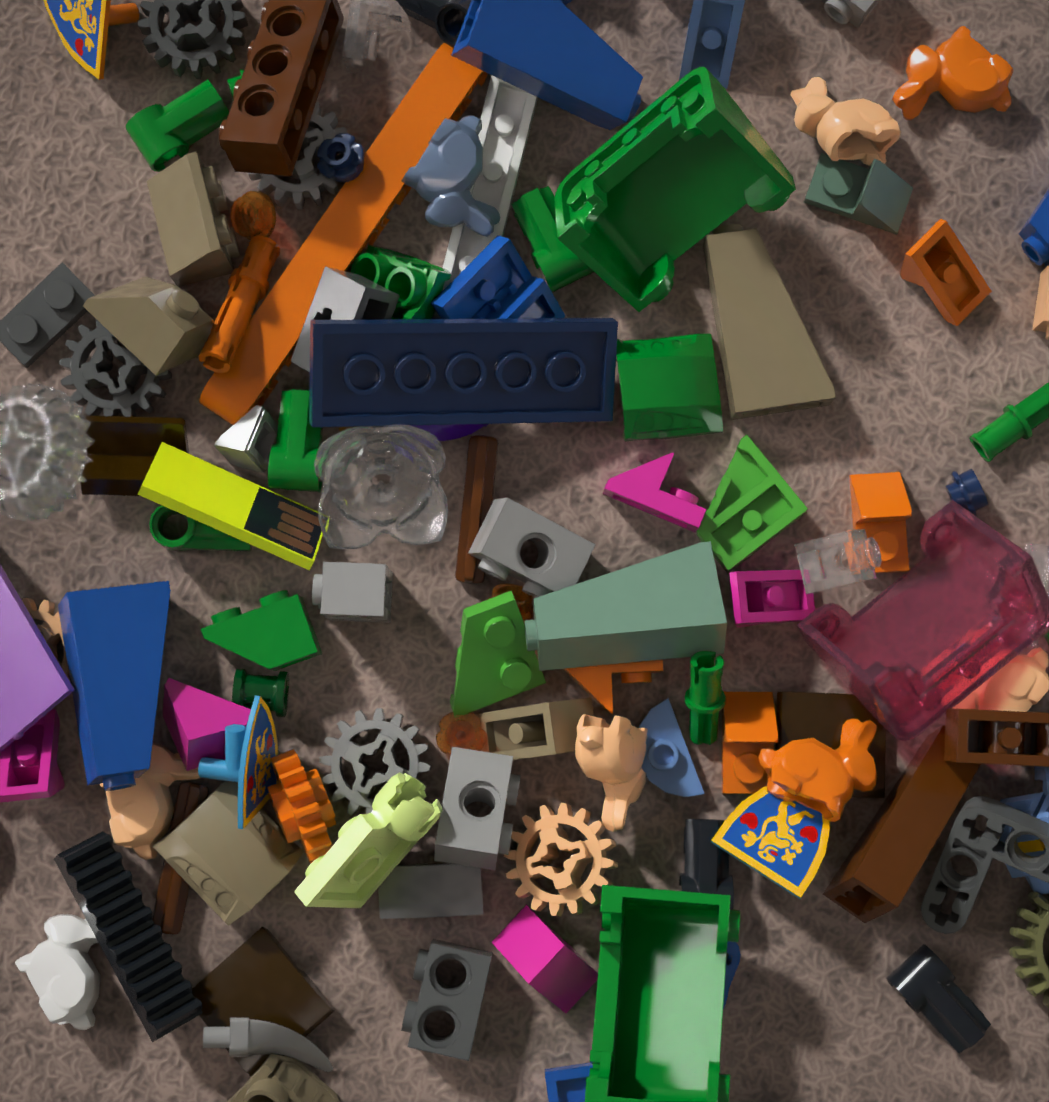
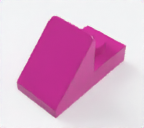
(642, 490)
(769, 597)
(30, 763)

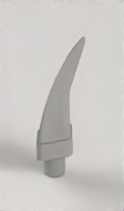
(262, 1037)

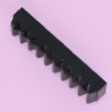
(128, 935)

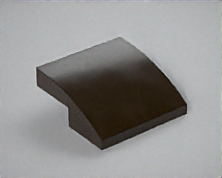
(821, 717)
(262, 985)

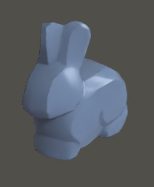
(447, 175)

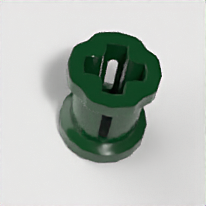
(272, 689)

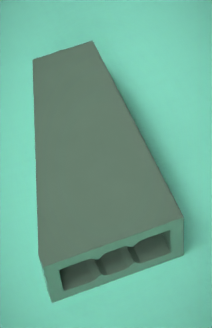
(633, 614)

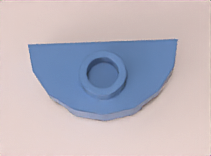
(666, 755)

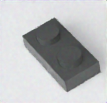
(44, 315)

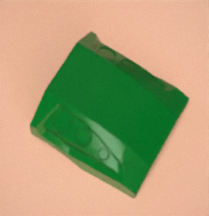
(405, 275)
(669, 387)

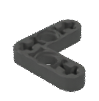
(982, 849)

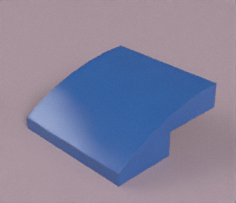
(497, 288)

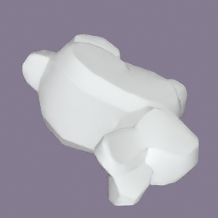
(64, 971)

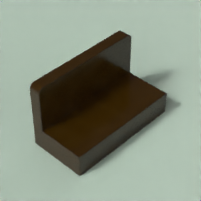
(126, 450)

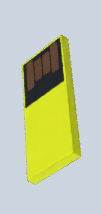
(233, 505)

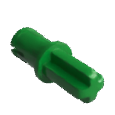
(1014, 424)
(705, 696)

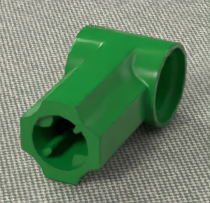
(170, 129)
(538, 223)
(296, 446)
(197, 536)

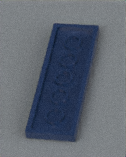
(461, 371)

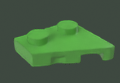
(748, 507)
(493, 656)

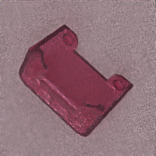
(936, 626)

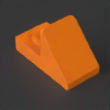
(945, 273)
(882, 510)
(598, 679)
(746, 729)

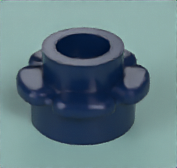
(347, 167)
(967, 491)

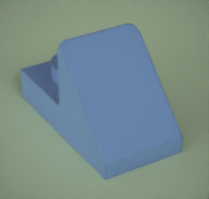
(712, 37)

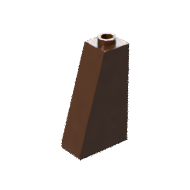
(901, 832)

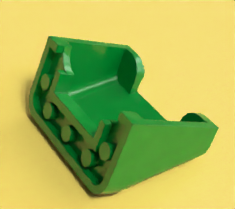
(666, 187)
(660, 996)

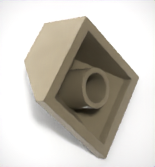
(153, 321)

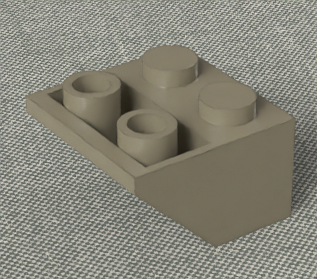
(190, 223)

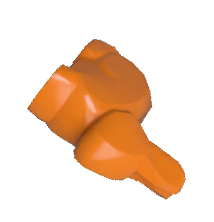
(960, 72)
(820, 775)

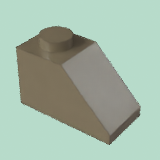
(534, 728)

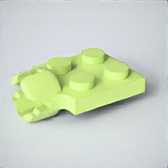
(370, 846)

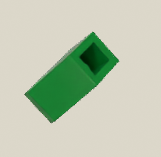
(270, 635)

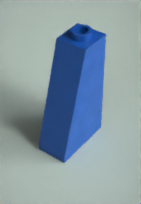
(550, 56)
(115, 668)

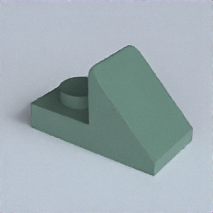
(859, 193)

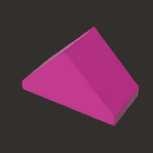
(199, 721)
(545, 959)

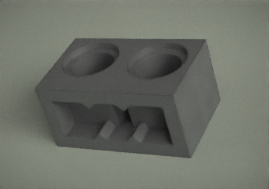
(459, 1000)

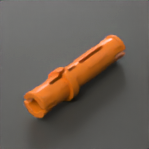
(247, 287)

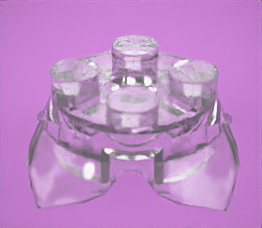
(407, 508)

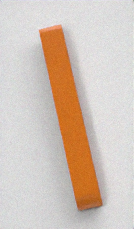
(341, 233)

